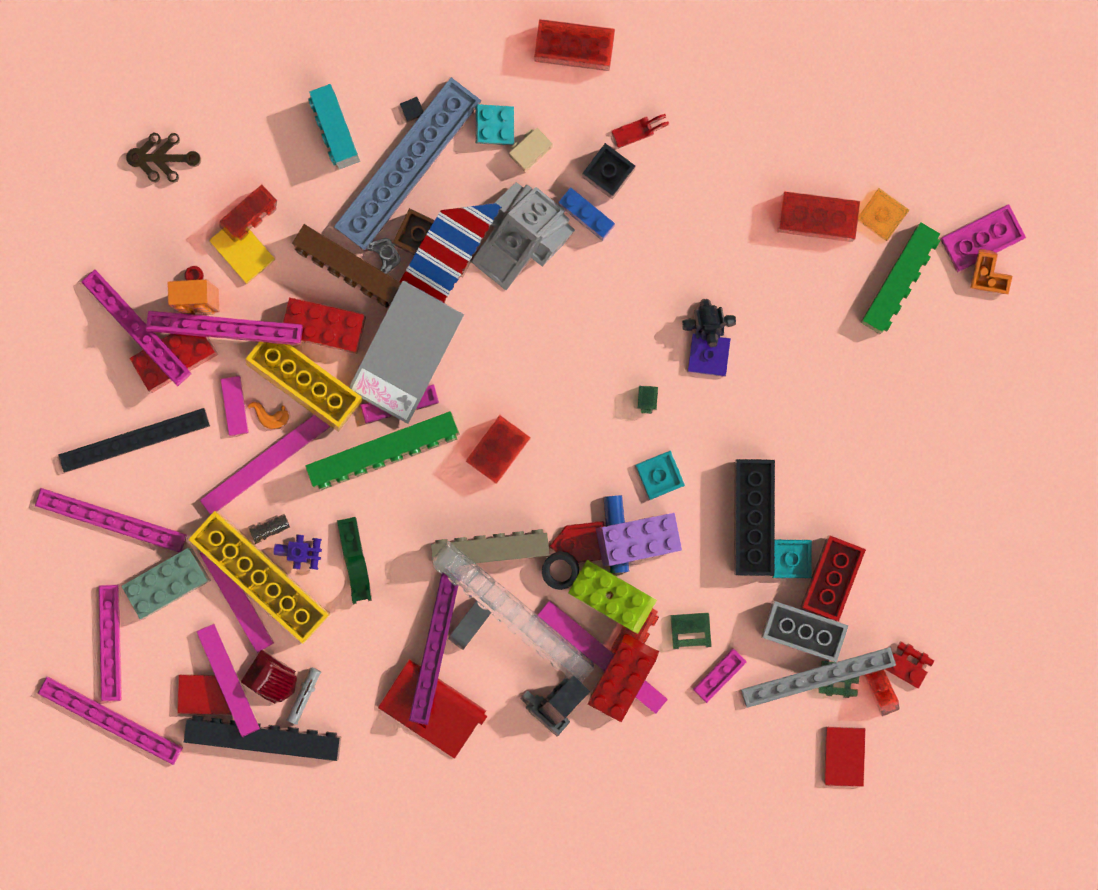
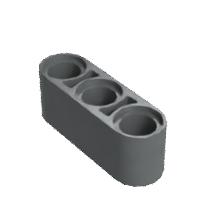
(469, 626)

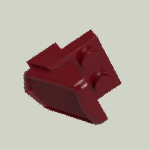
(270, 678)

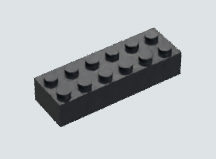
(754, 517)

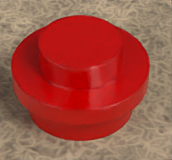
(194, 273)

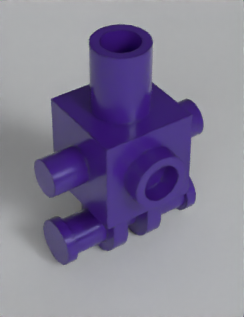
(299, 552)

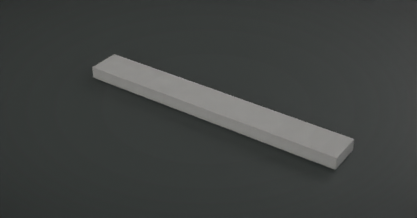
(818, 677)

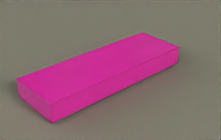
(234, 405)
(719, 675)

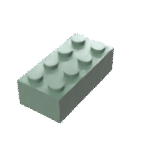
(166, 583)

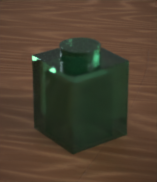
(647, 399)

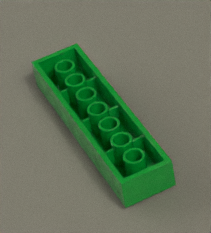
(382, 450)

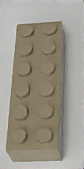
(500, 547)

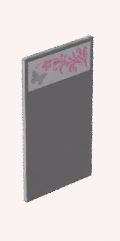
(406, 352)

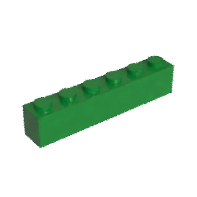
(900, 278)

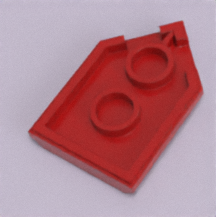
(579, 541)

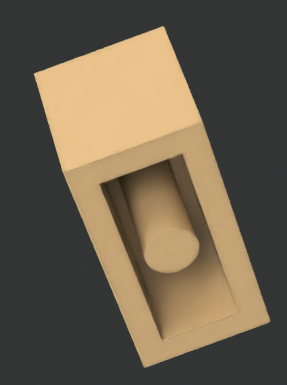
(530, 149)

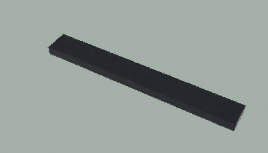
(134, 440)

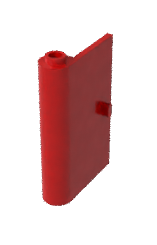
(451, 715)

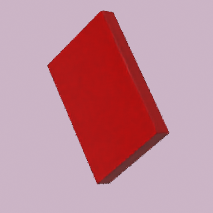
(201, 695)
(844, 756)

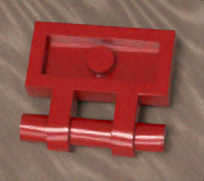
(908, 671)

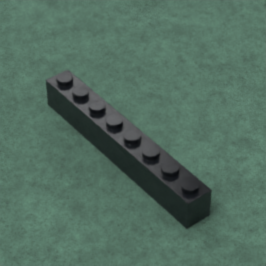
(266, 740)

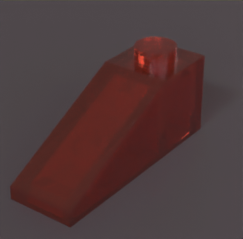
(882, 692)

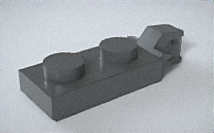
(533, 705)

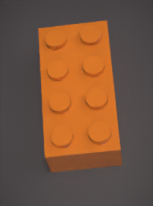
(193, 297)

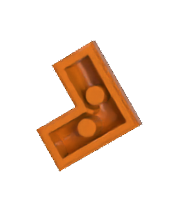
(984, 276)

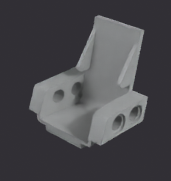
(524, 230)

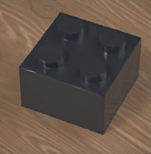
(608, 171)
(563, 700)

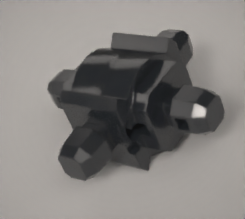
(708, 322)

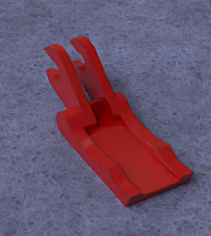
(637, 130)

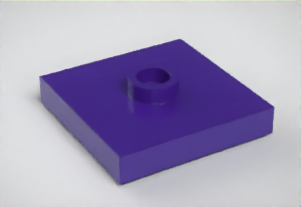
(709, 359)

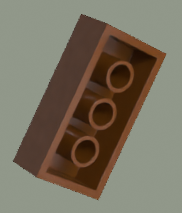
(413, 231)

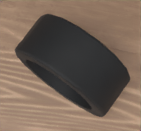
(546, 570)

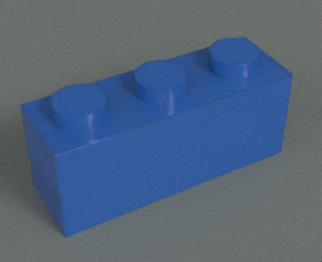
(586, 214)

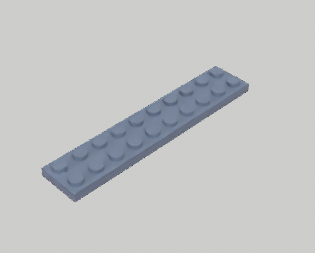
(407, 164)

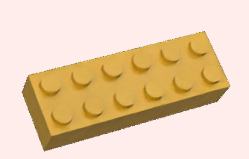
(304, 382)

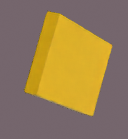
(245, 256)

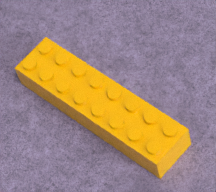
(259, 577)

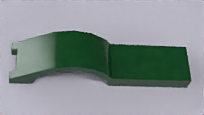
(354, 559)

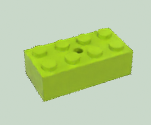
(627, 606)

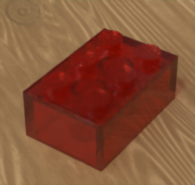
(498, 449)

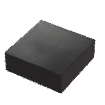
(412, 109)

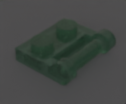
(691, 624)

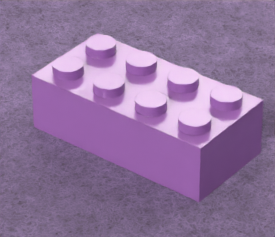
(638, 539)

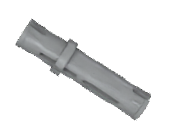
(314, 675)

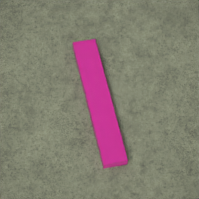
(241, 607)
(110, 643)
(228, 680)

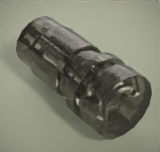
(269, 528)

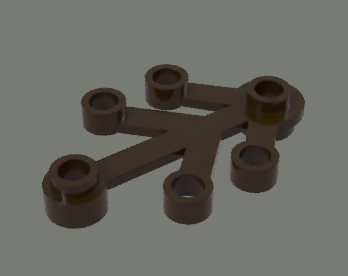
(160, 157)

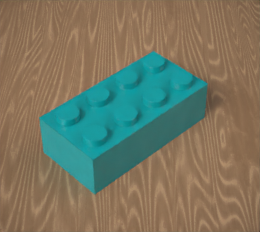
(332, 122)

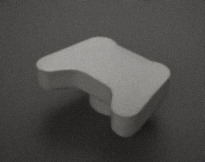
(387, 253)

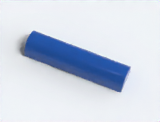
(614, 515)

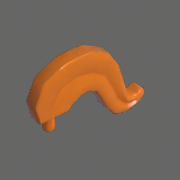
(274, 421)

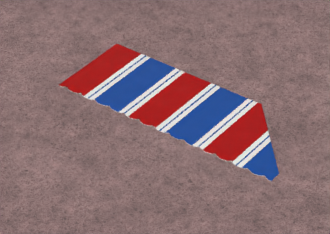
(449, 248)

